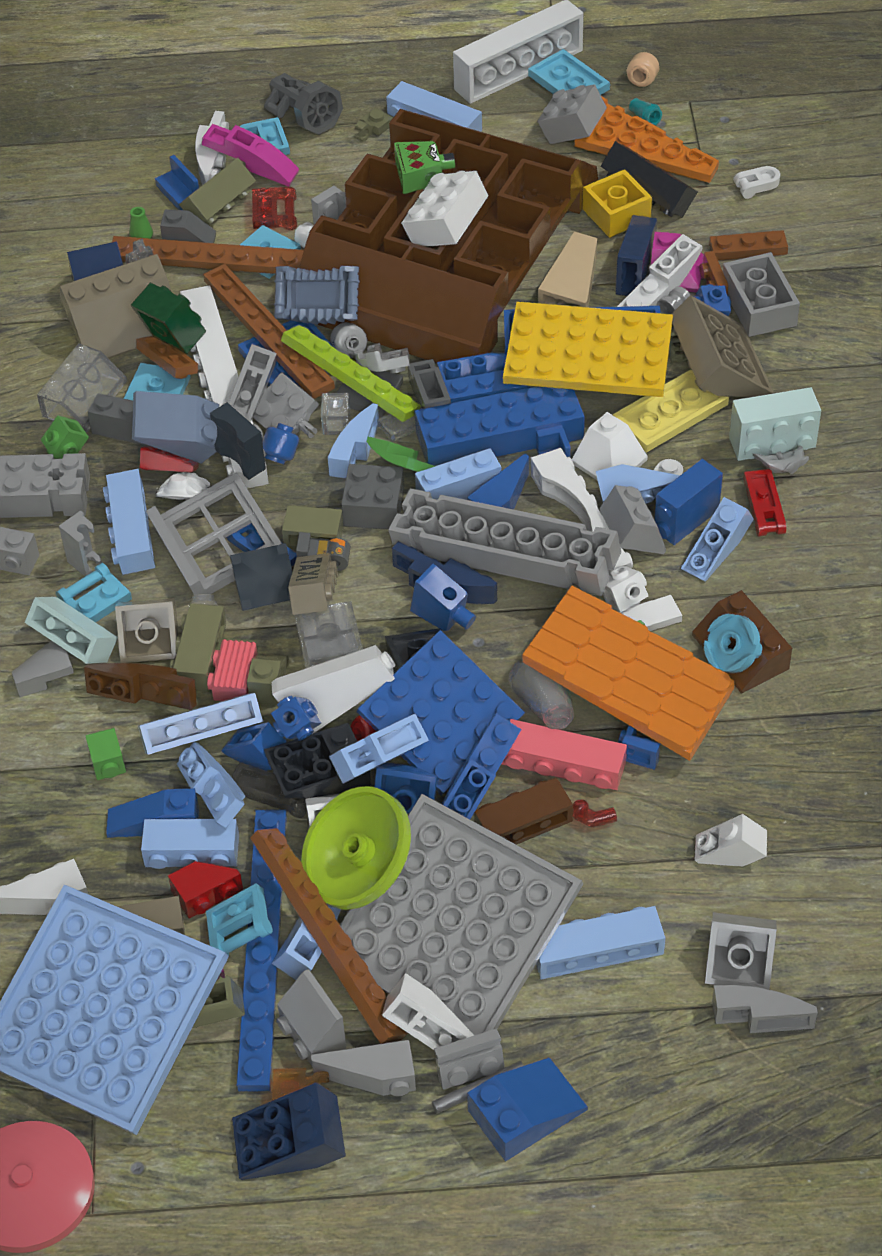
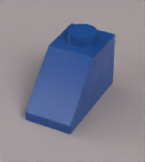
(249, 744)

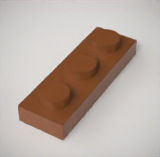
(748, 244)
(167, 357)

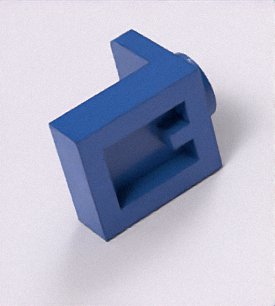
(640, 750)

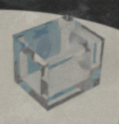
(334, 413)

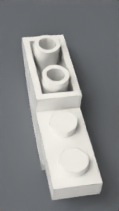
(210, 160)
(665, 273)

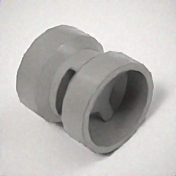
(670, 303)

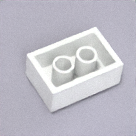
(445, 208)

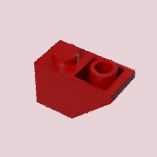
(203, 886)

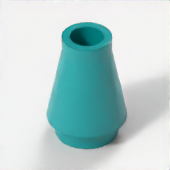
(646, 111)

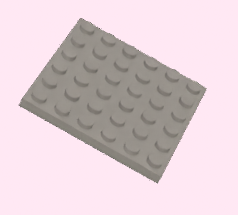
(462, 916)

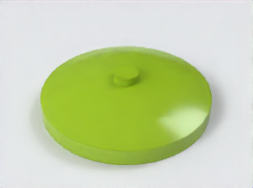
(357, 847)

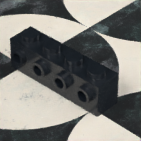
(662, 186)

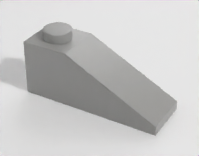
(253, 380)
(373, 1068)

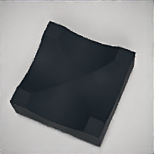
(239, 440)
(262, 576)

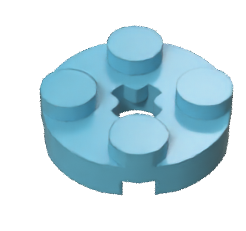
(746, 648)

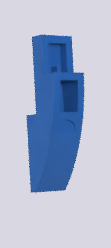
(481, 766)

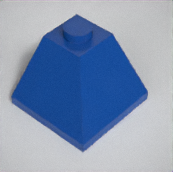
(405, 783)

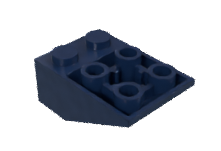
(289, 1134)

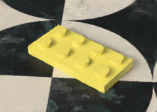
(661, 418)

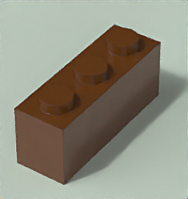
(527, 812)

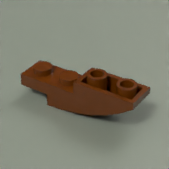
(140, 681)

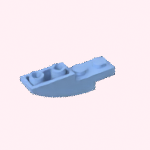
(212, 783)

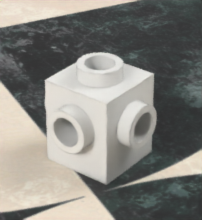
(625, 588)

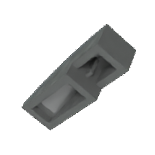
(428, 384)

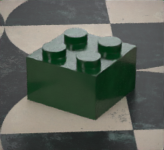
(169, 317)

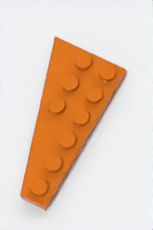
(648, 142)

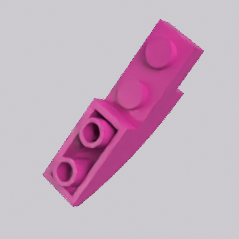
(258, 154)

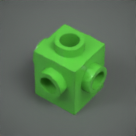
(64, 437)

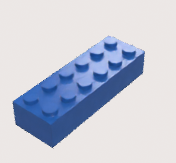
(496, 421)

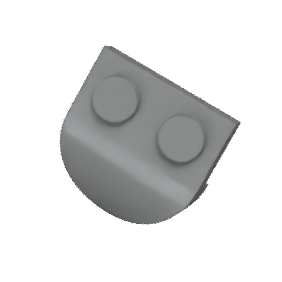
(378, 361)

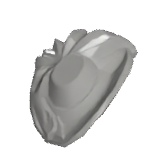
(784, 462)

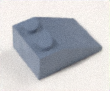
(175, 424)

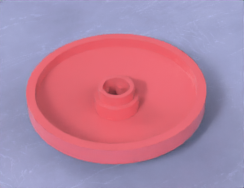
(42, 1185)

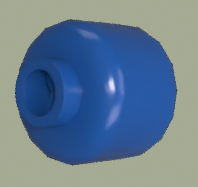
(280, 443)

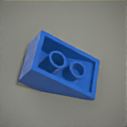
(524, 1106)

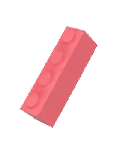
(567, 755)

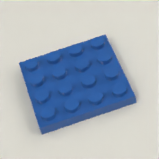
(450, 701)

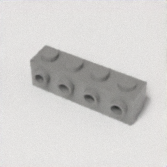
(17, 551)

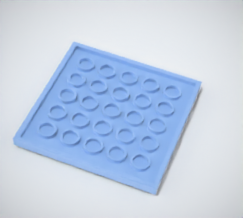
(103, 1007)

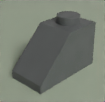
(185, 226)

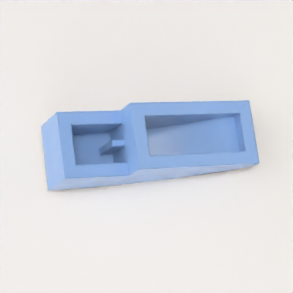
(352, 443)
(378, 748)

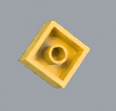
(614, 202)

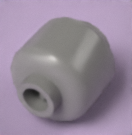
(341, 338)

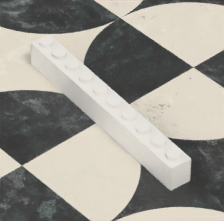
(217, 365)

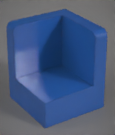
(552, 439)

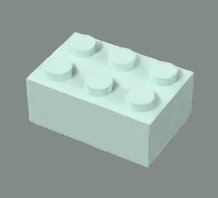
(774, 423)

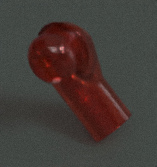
(593, 818)

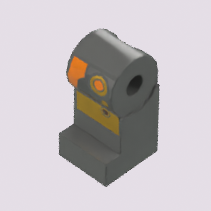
(337, 547)

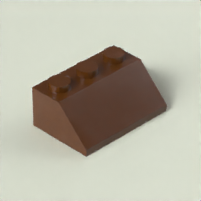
(775, 649)

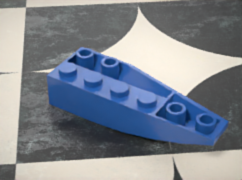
(475, 376)

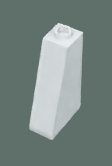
(338, 682)

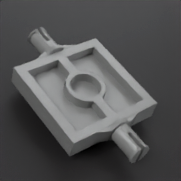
(286, 404)

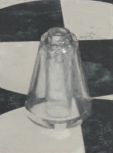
(542, 696)

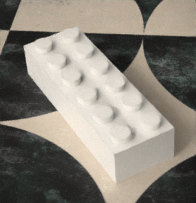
(508, 53)

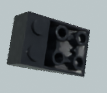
(305, 765)

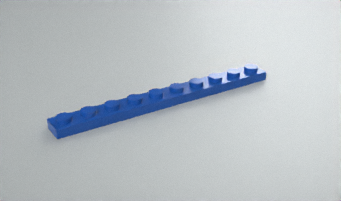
(260, 973)

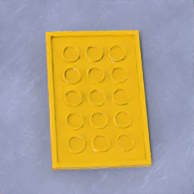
(588, 349)

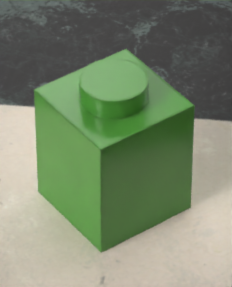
(105, 754)

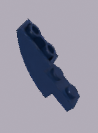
(479, 587)

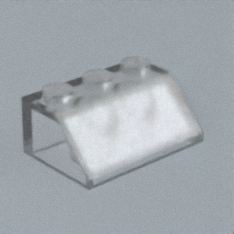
(77, 383)

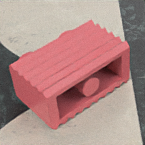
(231, 669)

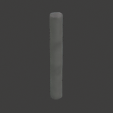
(460, 1095)

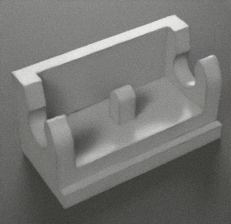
(77, 542)

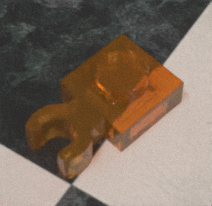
(292, 1079)

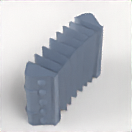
(316, 295)

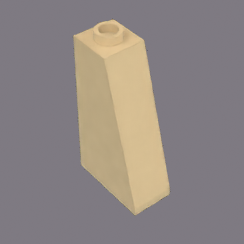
(572, 273)

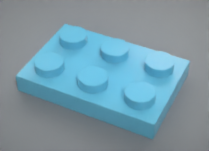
(566, 73)

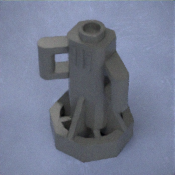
(308, 101)

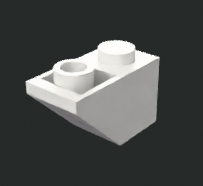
(732, 843)

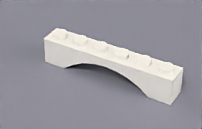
(558, 480)

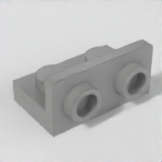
(329, 204)

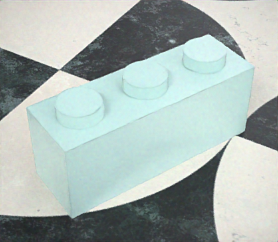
(71, 630)

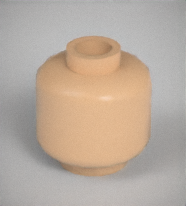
(642, 69)

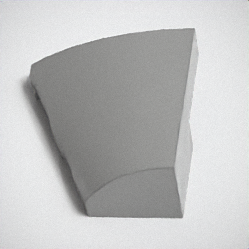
(43, 666)

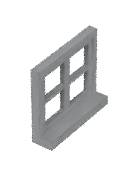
(184, 554)

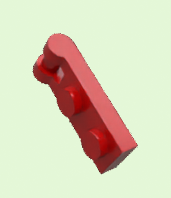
(764, 502)

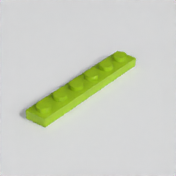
(350, 373)

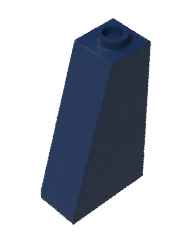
(635, 254)

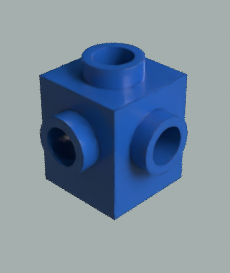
(715, 297)
(304, 721)

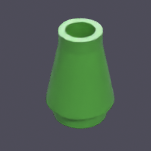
(139, 224)

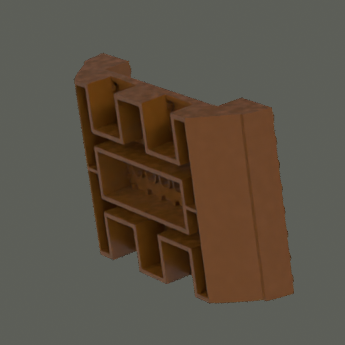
(446, 297)

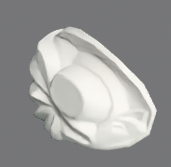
(182, 486)

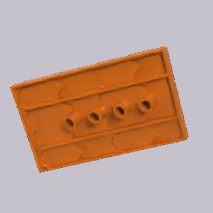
(629, 672)

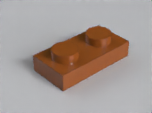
(711, 270)

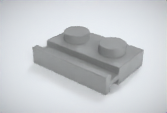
(469, 1059)

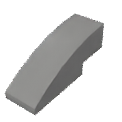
(762, 1009)

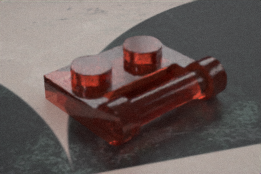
(266, 208)

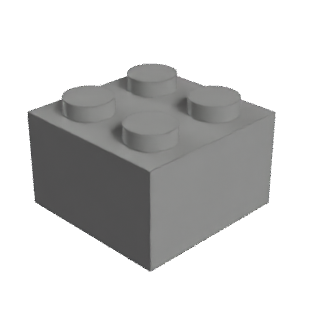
(572, 114)

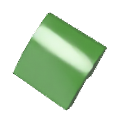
(397, 454)

